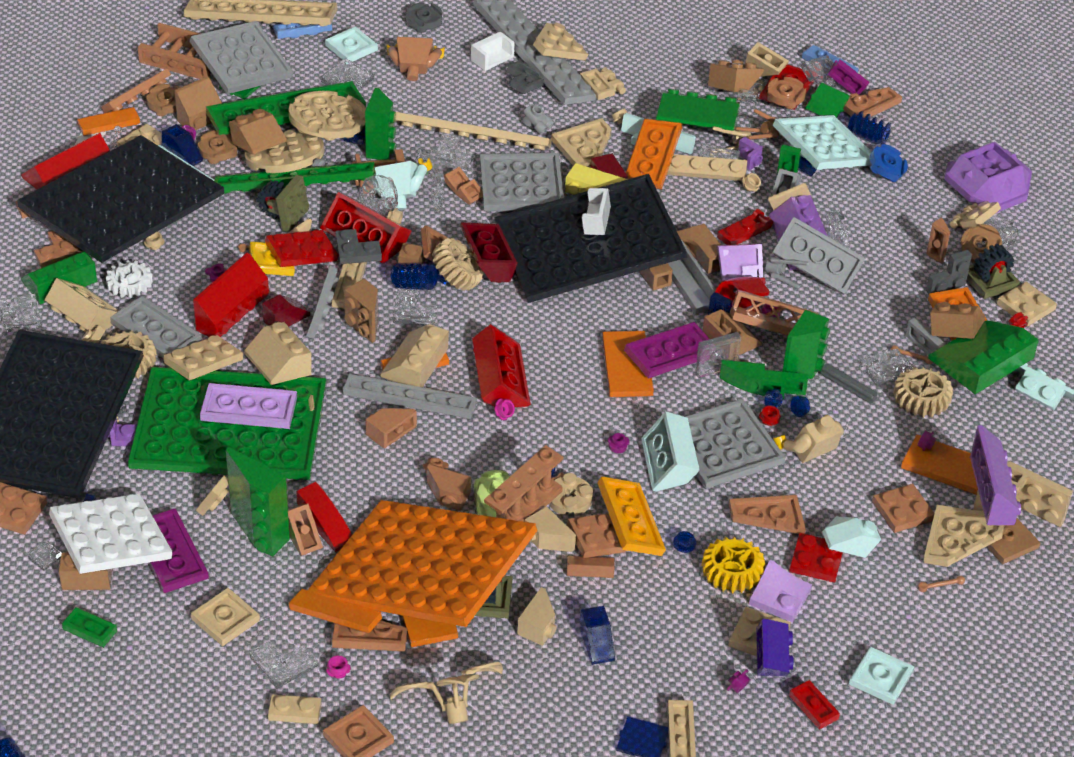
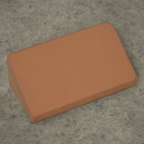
(938, 240)
(590, 566)

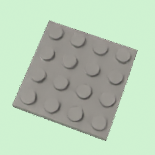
(241, 57)
(520, 180)
(731, 444)

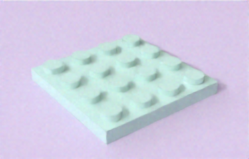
(824, 141)

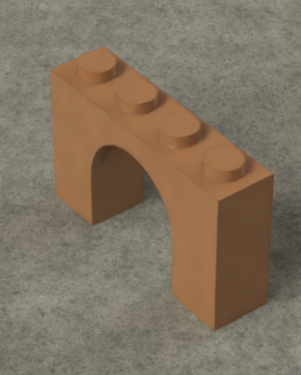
(701, 245)

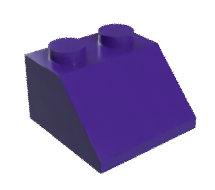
(773, 648)

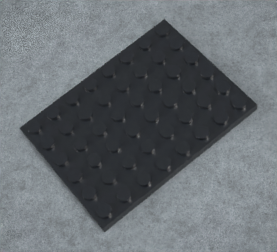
(120, 198)
(560, 258)
(59, 409)

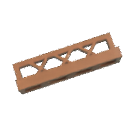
(761, 320)

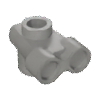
(537, 119)

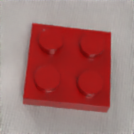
(815, 559)

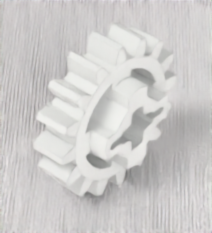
(129, 279)

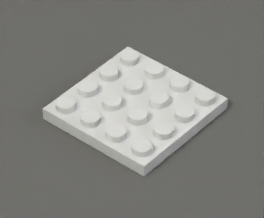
(110, 533)

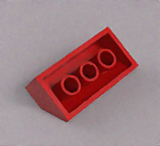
(66, 161)
(370, 225)
(230, 297)
(500, 368)

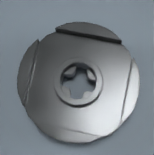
(424, 17)

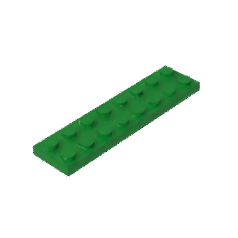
(276, 104)

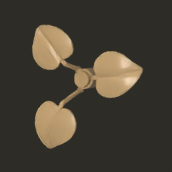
(455, 705)

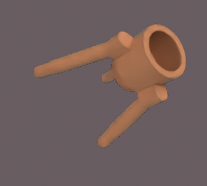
(767, 127)

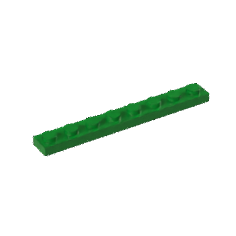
(313, 175)

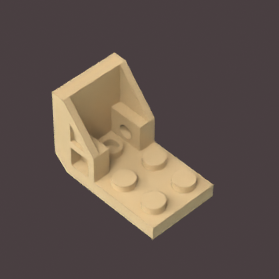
(1037, 495)

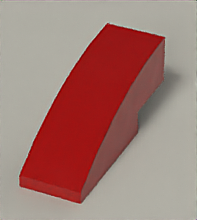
(325, 515)

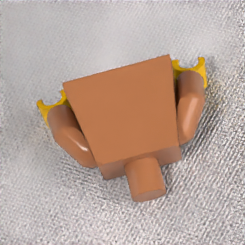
(414, 55)

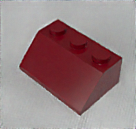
(490, 250)

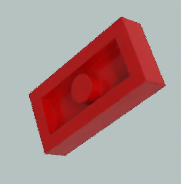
(814, 704)

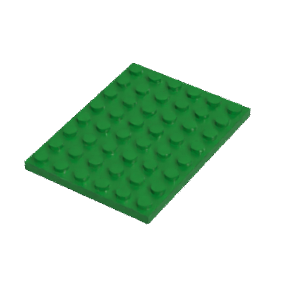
(177, 440)

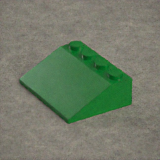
(698, 110)
(987, 357)
(258, 501)

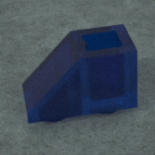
(181, 144)

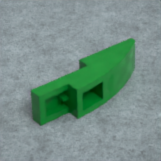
(757, 380)

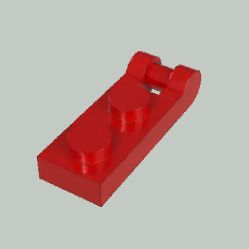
(745, 228)

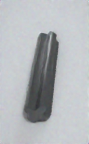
(849, 383)

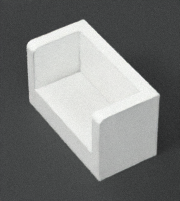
(492, 51)
(598, 211)

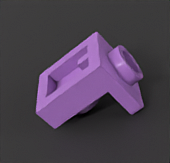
(751, 152)
(122, 434)

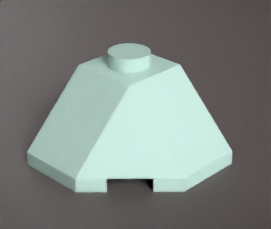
(851, 536)

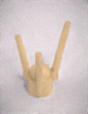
(737, 135)

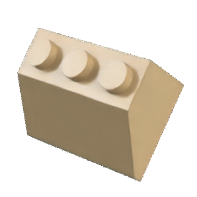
(80, 305)
(279, 354)
(417, 356)

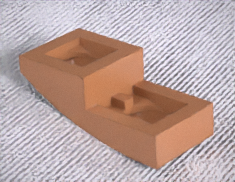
(465, 189)

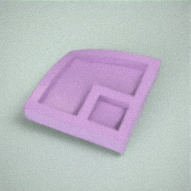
(740, 261)
(780, 592)

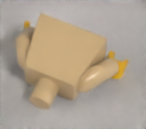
(813, 439)

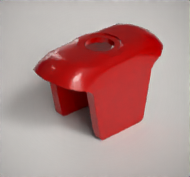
(752, 285)

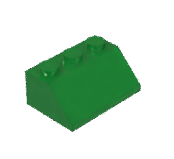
(379, 127)
(75, 269)
(807, 345)

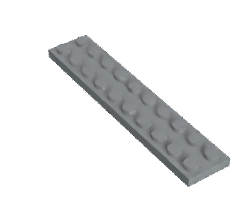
(556, 71)

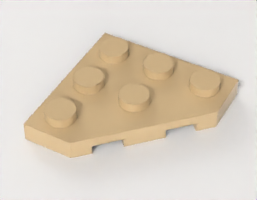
(557, 42)
(583, 141)
(958, 534)

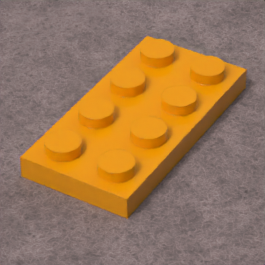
(631, 516)

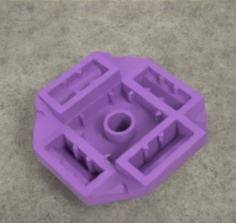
(990, 176)

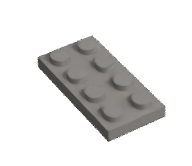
(827, 258)
(159, 325)

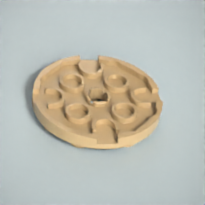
(327, 115)
(288, 156)

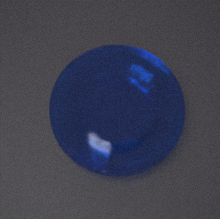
(773, 398)
(800, 406)
(684, 542)

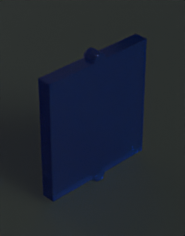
(642, 738)

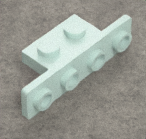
(632, 124)
(1041, 388)

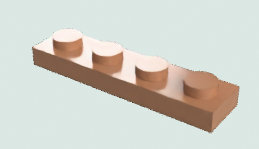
(130, 96)

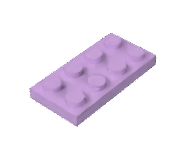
(248, 406)

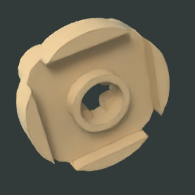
(582, 495)

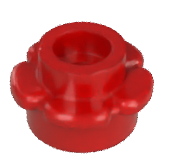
(1018, 320)
(770, 415)

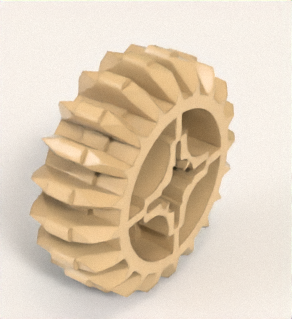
(457, 264)
(136, 342)
(923, 392)

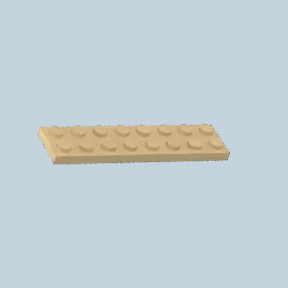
(263, 10)

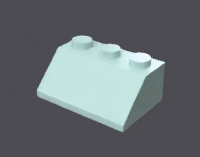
(670, 452)

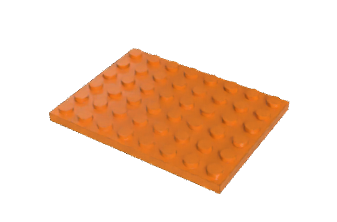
(424, 561)

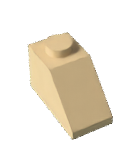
(766, 59)
(551, 532)
(538, 619)

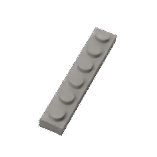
(410, 396)

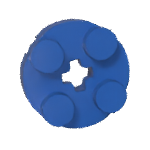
(891, 170)

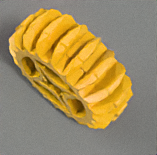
(732, 570)

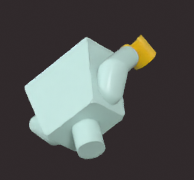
(406, 177)

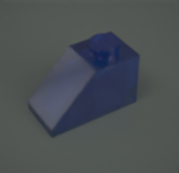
(597, 634)

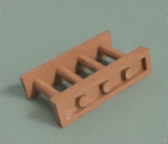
(170, 59)
(527, 488)

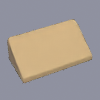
(780, 198)

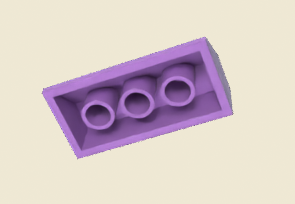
(801, 208)
(994, 479)

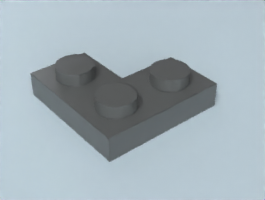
(525, 77)
(353, 252)
(954, 276)

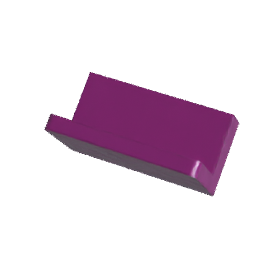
(847, 77)

